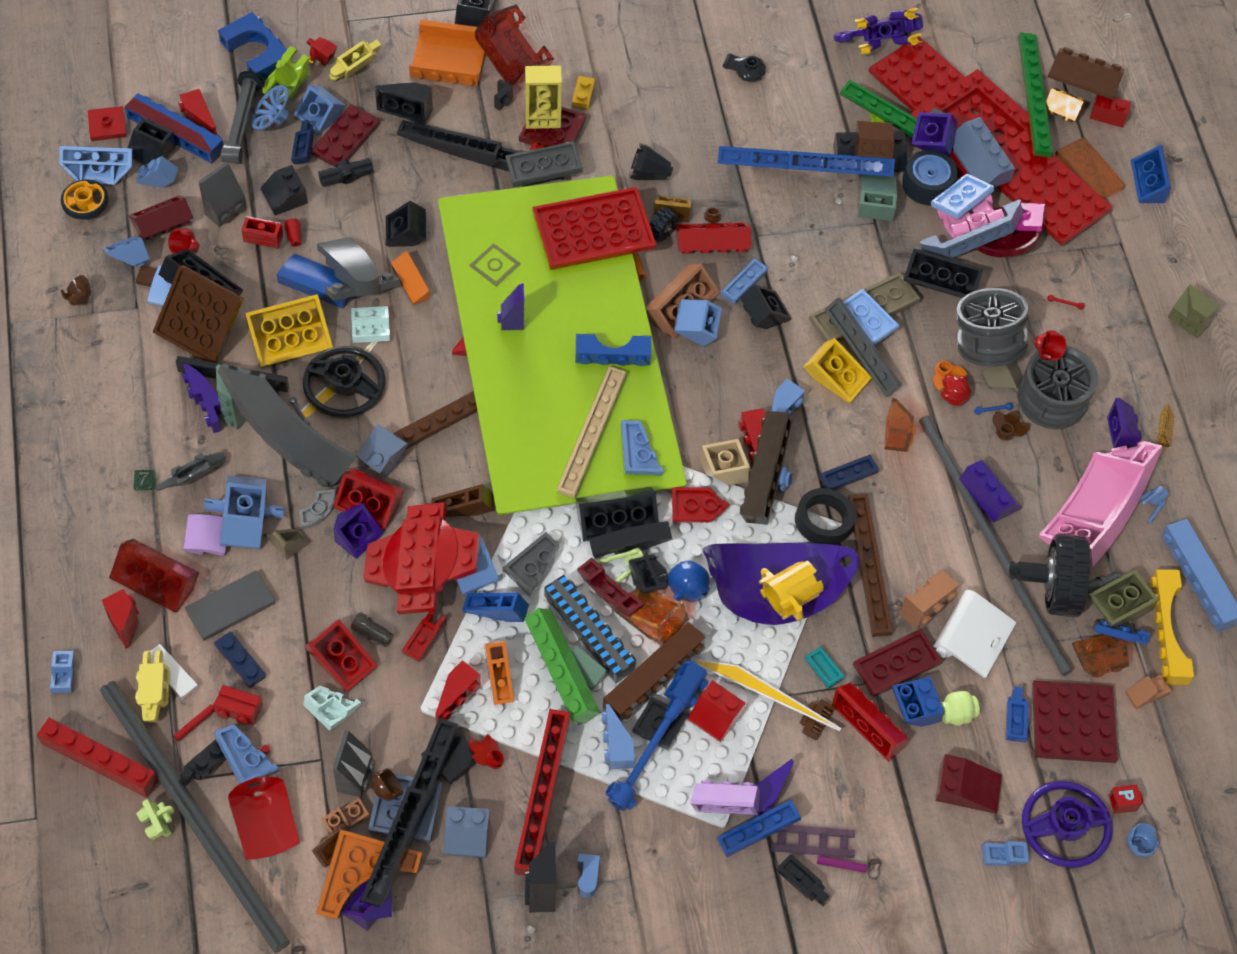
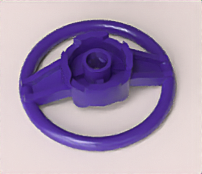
(1057, 824)

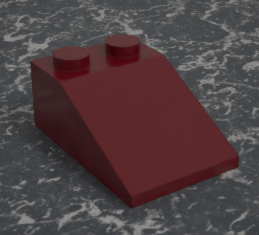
(968, 784)

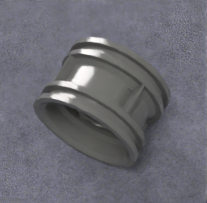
(992, 327)
(1058, 380)

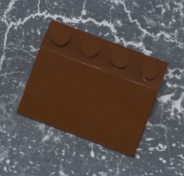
(1086, 72)

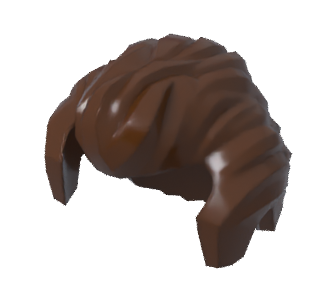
(77, 291)

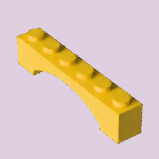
(1176, 666)

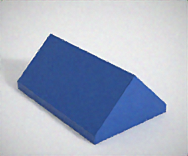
(1151, 176)

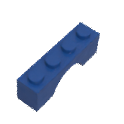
(635, 352)

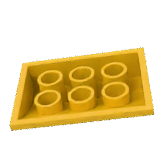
(288, 330)

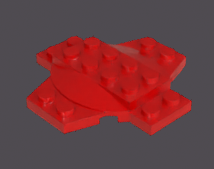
(422, 558)

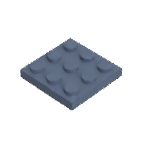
(385, 812)

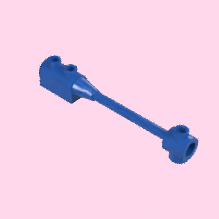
(681, 695)

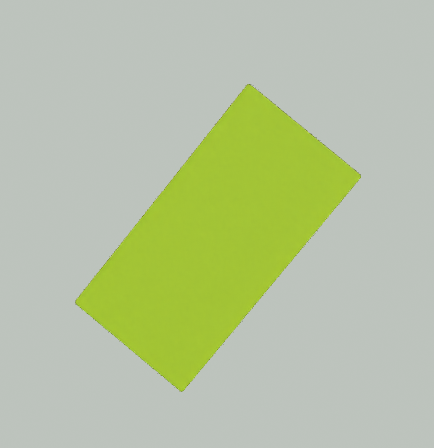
(527, 380)

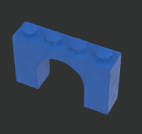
(251, 29)

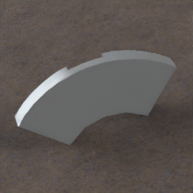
(318, 510)

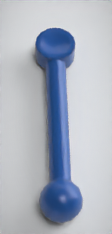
(978, 410)

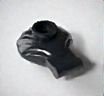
(747, 68)

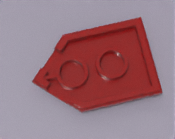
(696, 504)

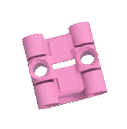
(982, 215)

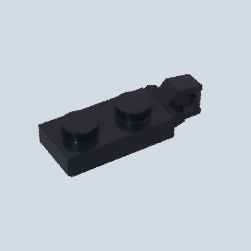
(202, 763)
(803, 880)

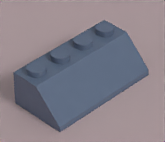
(981, 153)

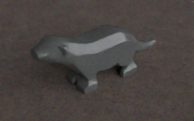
(192, 470)

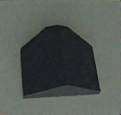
(648, 574)

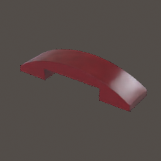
(608, 589)

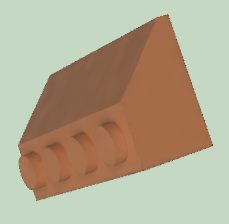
(689, 284)

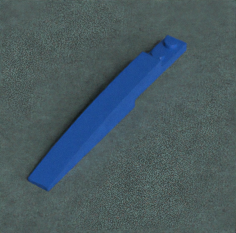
(806, 161)

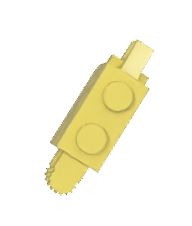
(354, 60)
(152, 686)

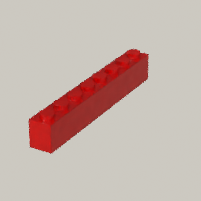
(542, 789)

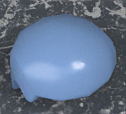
(1142, 840)

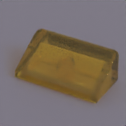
(1165, 427)

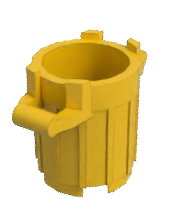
(791, 589)

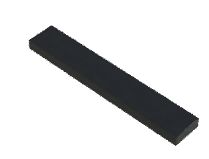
(208, 369)

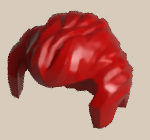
(182, 239)
(1050, 345)
(956, 390)

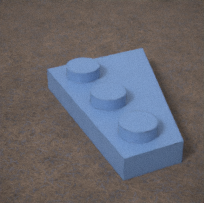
(637, 453)
(242, 755)

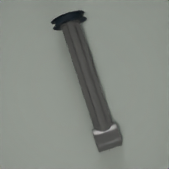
(250, 82)

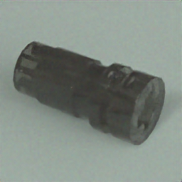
(375, 632)

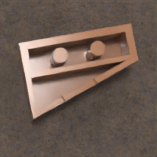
(929, 599)

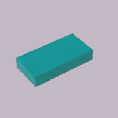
(824, 667)

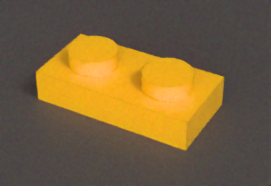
(583, 92)

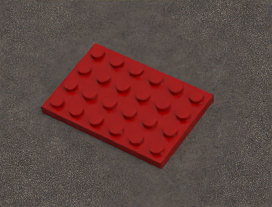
(593, 228)

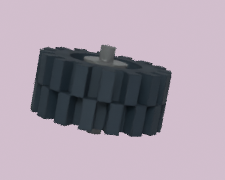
(663, 223)

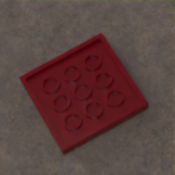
(1074, 721)

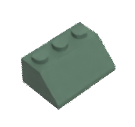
(229, 410)

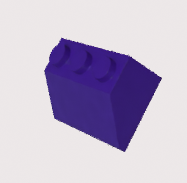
(989, 491)

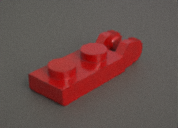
(423, 636)

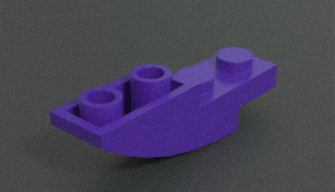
(204, 395)

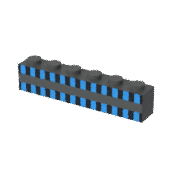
(589, 628)

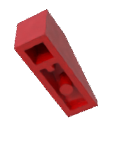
(196, 110)

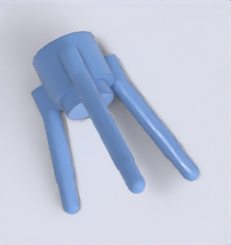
(1155, 497)

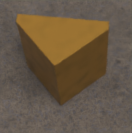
(677, 205)

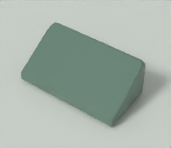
(591, 670)

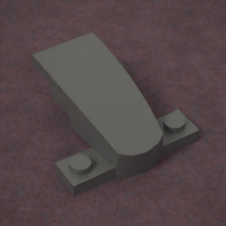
(354, 269)

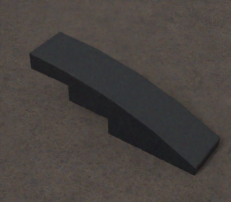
(630, 538)

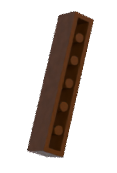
(655, 671)

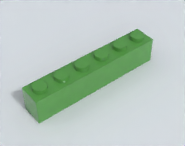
(562, 665)

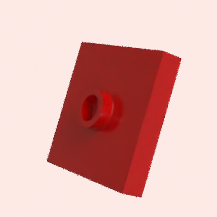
(106, 123)

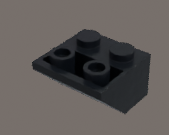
(150, 141)

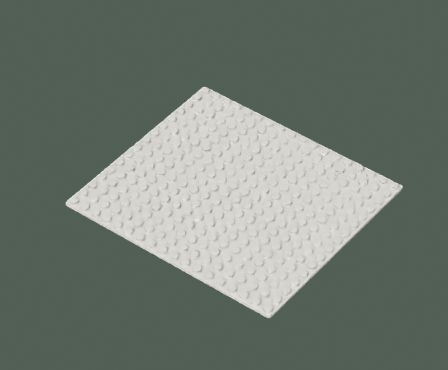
(729, 639)

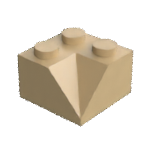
(725, 462)

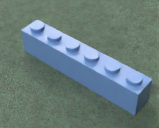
(1201, 574)

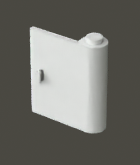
(971, 632)

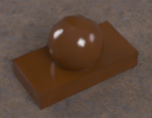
(326, 846)

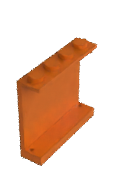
(447, 54)

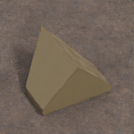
(1002, 376)
(288, 541)

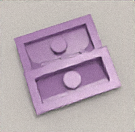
(203, 534)

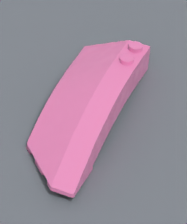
(1105, 497)

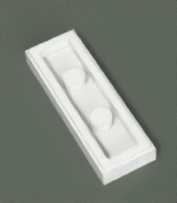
(179, 680)

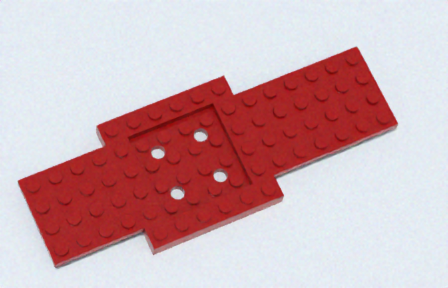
(928, 80)

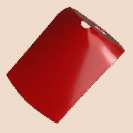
(265, 820)

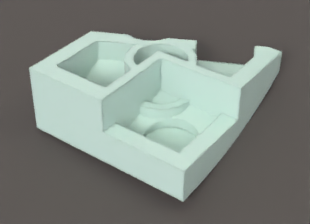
(329, 706)

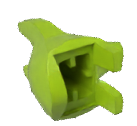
(288, 73)

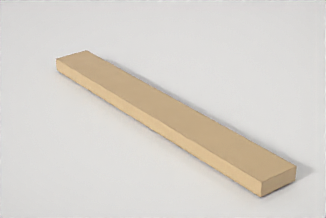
(591, 432)

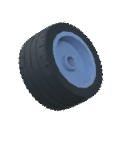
(928, 175)

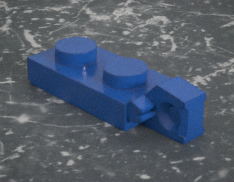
(1123, 632)
(1017, 716)

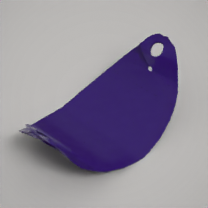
(740, 569)

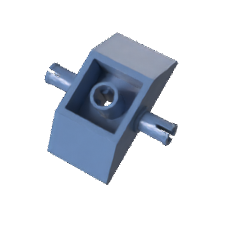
(243, 511)

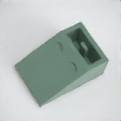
(877, 197)

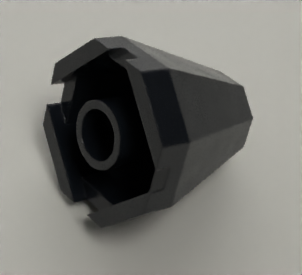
(649, 165)

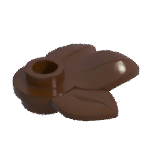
(1010, 424)

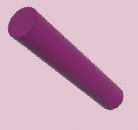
(841, 864)

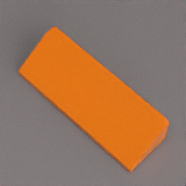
(410, 278)

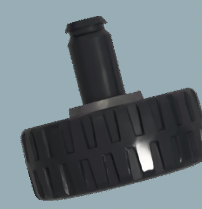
(1064, 574)

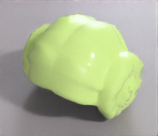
(960, 708)

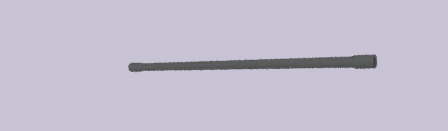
(1059, 659)

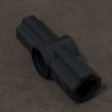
(345, 172)

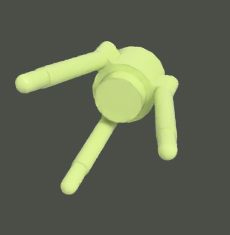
(632, 554)

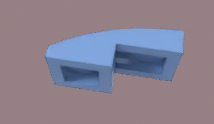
(62, 672)
(1005, 854)

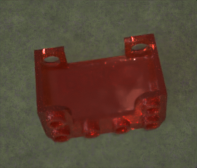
(507, 46)

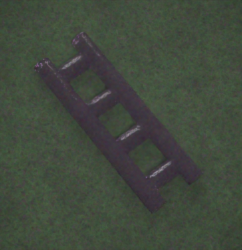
(823, 850)

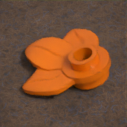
(956, 371)

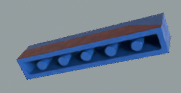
(186, 133)

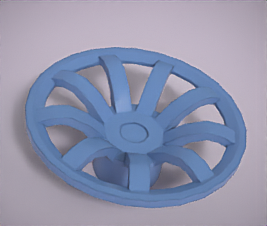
(276, 113)

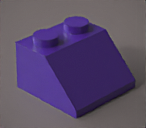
(935, 132)
(1123, 425)

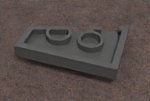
(532, 562)

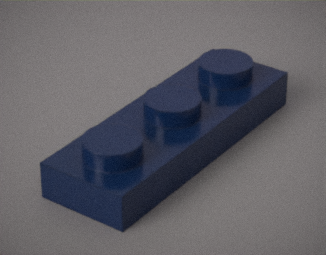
(849, 473)
(240, 659)

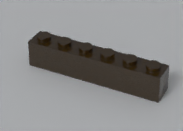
(766, 467)

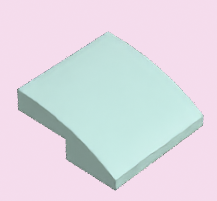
(370, 324)

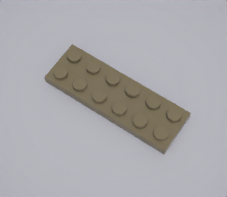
(891, 294)

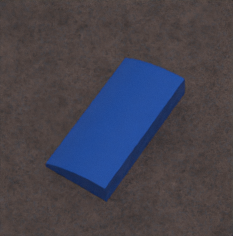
(309, 278)

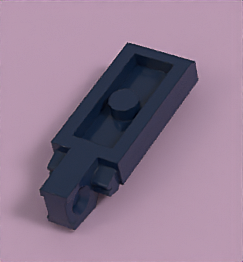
(303, 143)

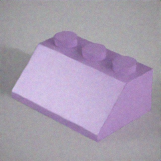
(726, 798)

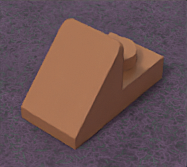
(1148, 691)

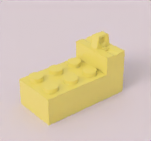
(543, 96)

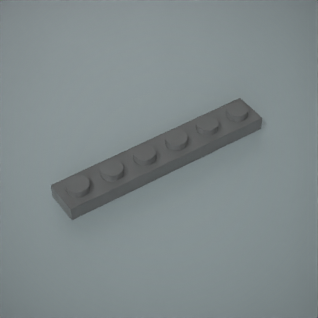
(863, 347)

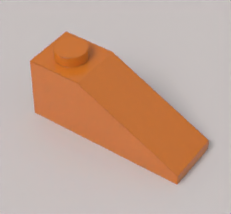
(499, 672)

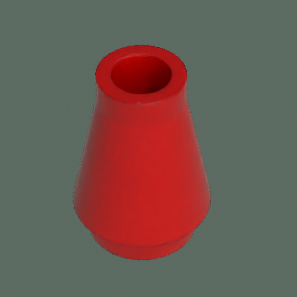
(293, 230)

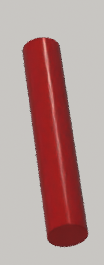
(194, 723)

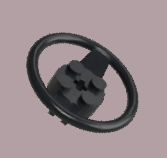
(353, 381)

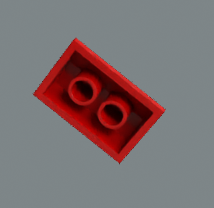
(377, 495)

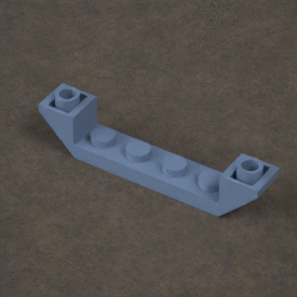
(977, 237)

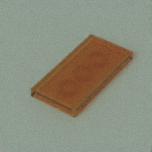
(1090, 167)

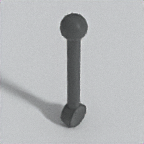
(293, 401)

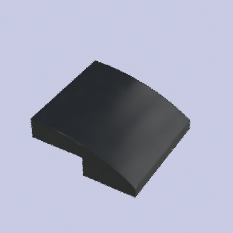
(458, 759)

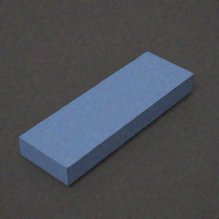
(744, 281)

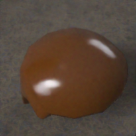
(386, 785)

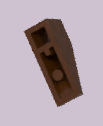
(467, 502)

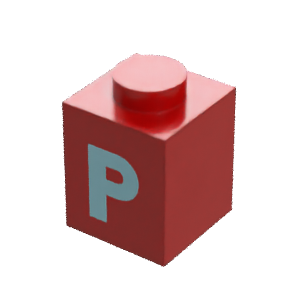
(1125, 799)

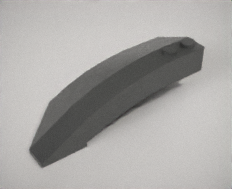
(284, 429)

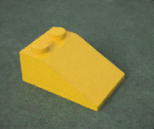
(837, 370)

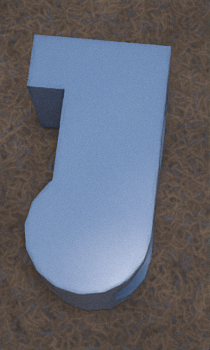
(588, 880)

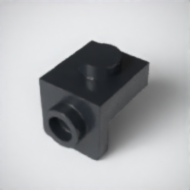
(504, 94)

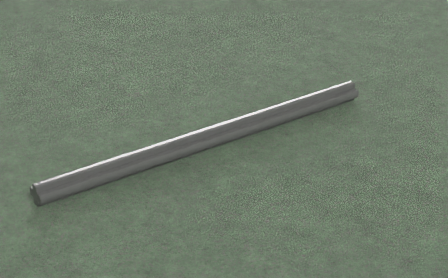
(195, 818)

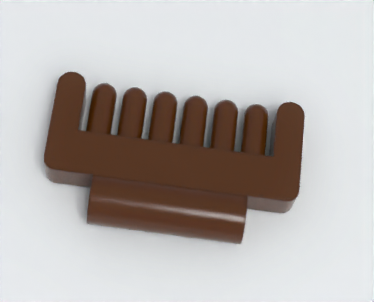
(809, 723)

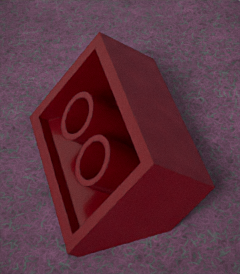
(161, 217)

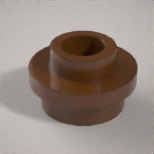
(712, 215)

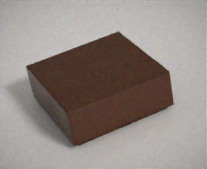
(145, 276)

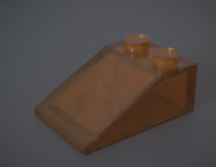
(658, 617)

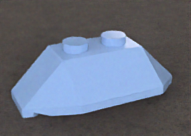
(96, 163)

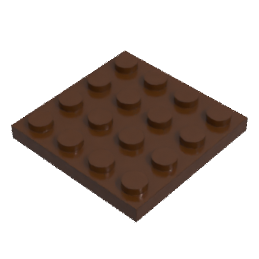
(197, 315)

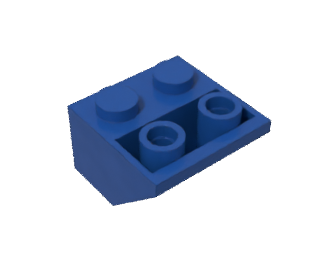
(919, 702)

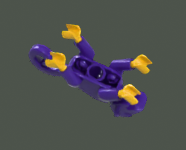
(874, 30)

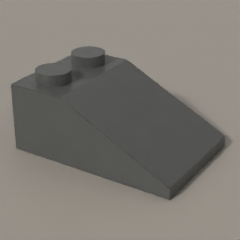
(221, 195)

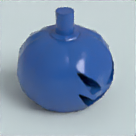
(689, 581)

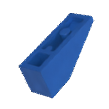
(498, 606)

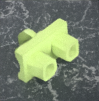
(159, 817)

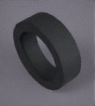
(833, 499)

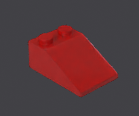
(341, 655)

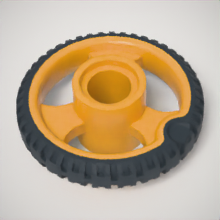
(84, 199)

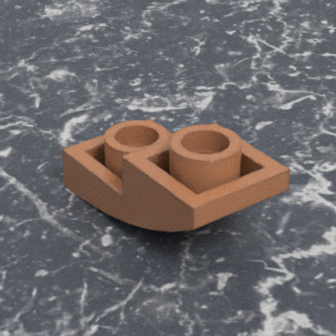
(350, 815)

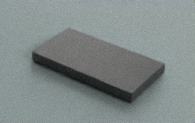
(543, 164)
(229, 605)

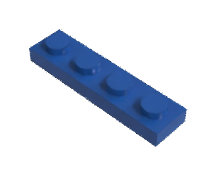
(758, 828)

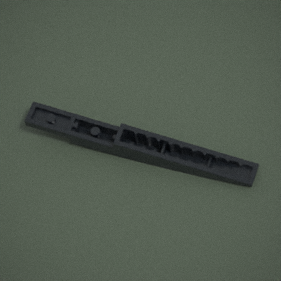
(458, 144)
(410, 814)

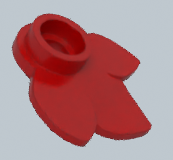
(486, 752)

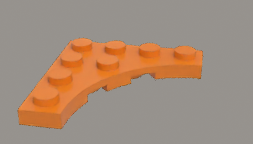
(351, 866)

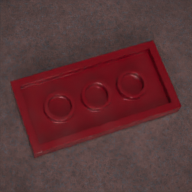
(345, 136)
(897, 662)

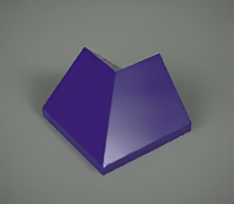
(356, 529)
(364, 913)

